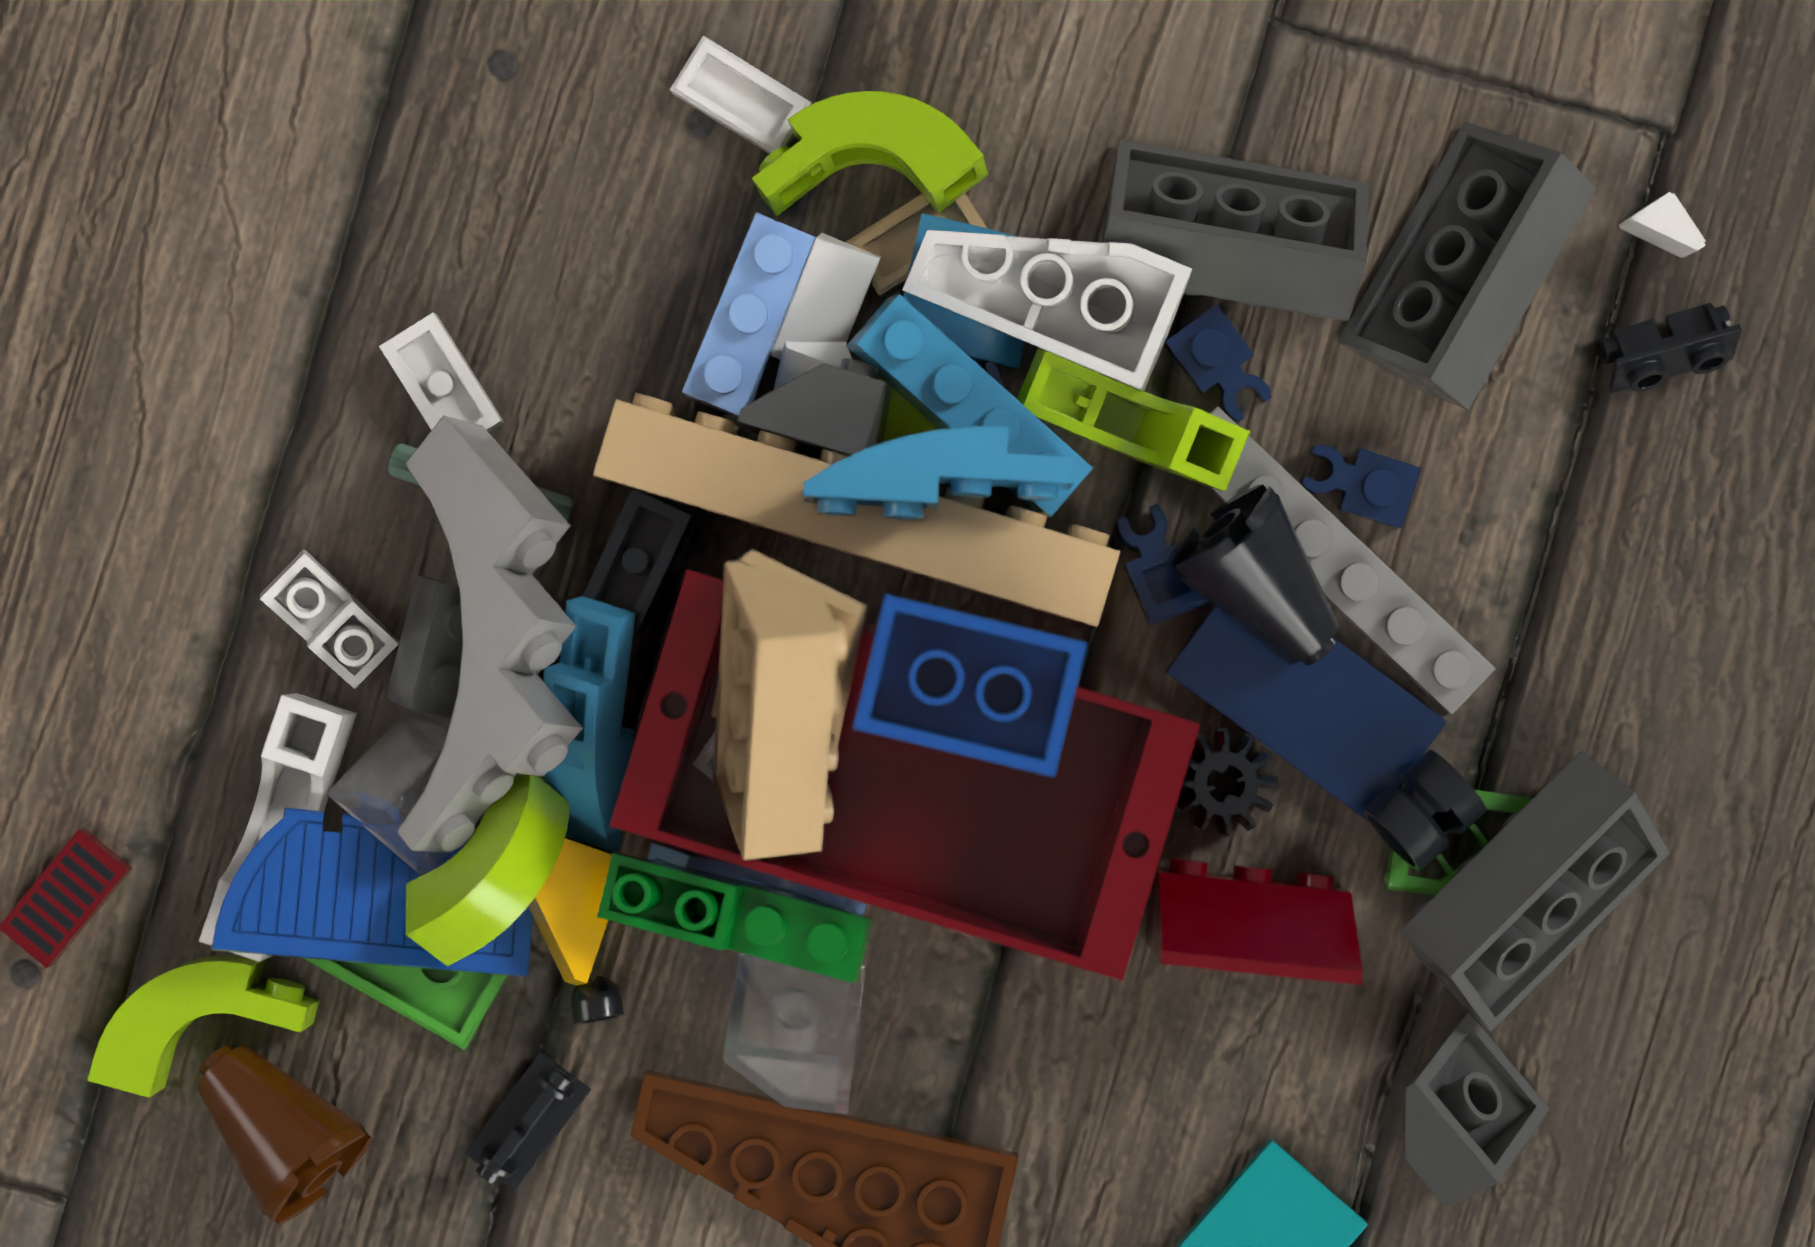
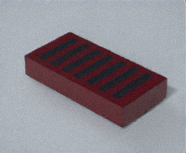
(65, 898)

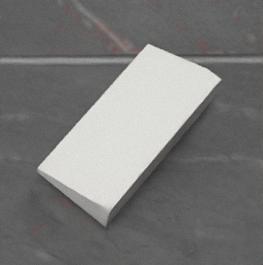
(827, 294)

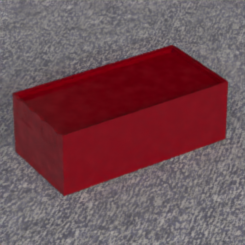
(931, 831)

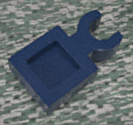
(1212, 354)
(1371, 486)
(1151, 577)

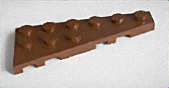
(828, 1172)

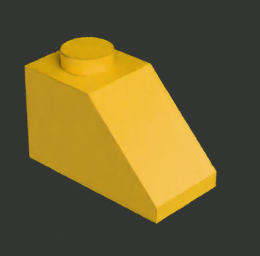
(569, 909)

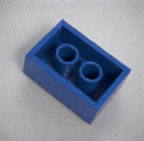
(969, 685)

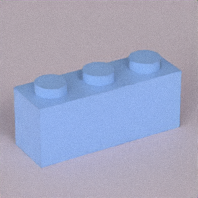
(749, 317)

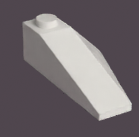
(1073, 298)

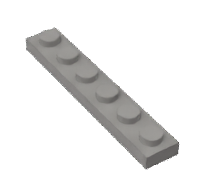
(1367, 588)

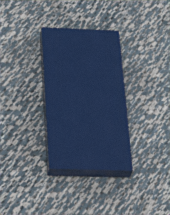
(1327, 719)

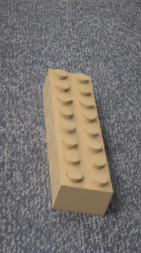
(764, 486)

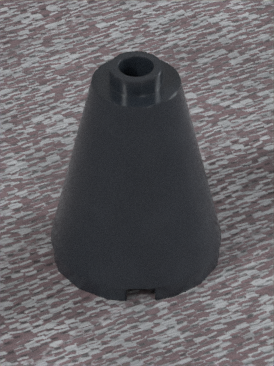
(1259, 576)

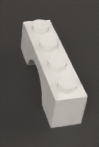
(296, 773)

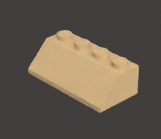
(776, 712)

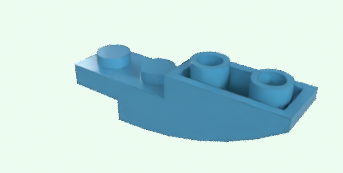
(908, 472)
(593, 690)

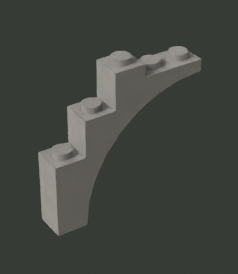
(510, 628)

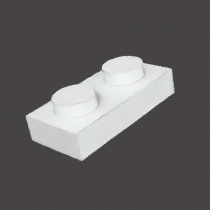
(438, 375)

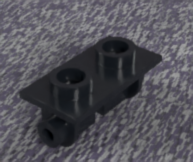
(1698, 343)
(527, 1122)

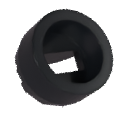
(596, 1001)

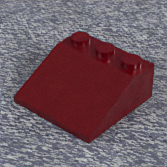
(1254, 923)

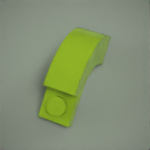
(872, 130)
(1133, 421)
(492, 876)
(146, 1028)

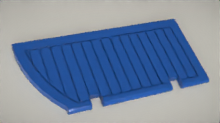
(340, 901)

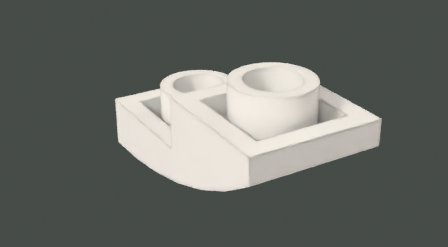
(329, 619)

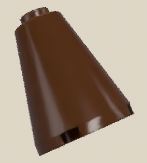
(278, 1130)

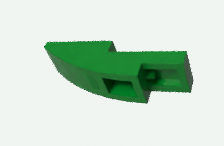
(735, 916)

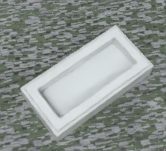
(738, 96)

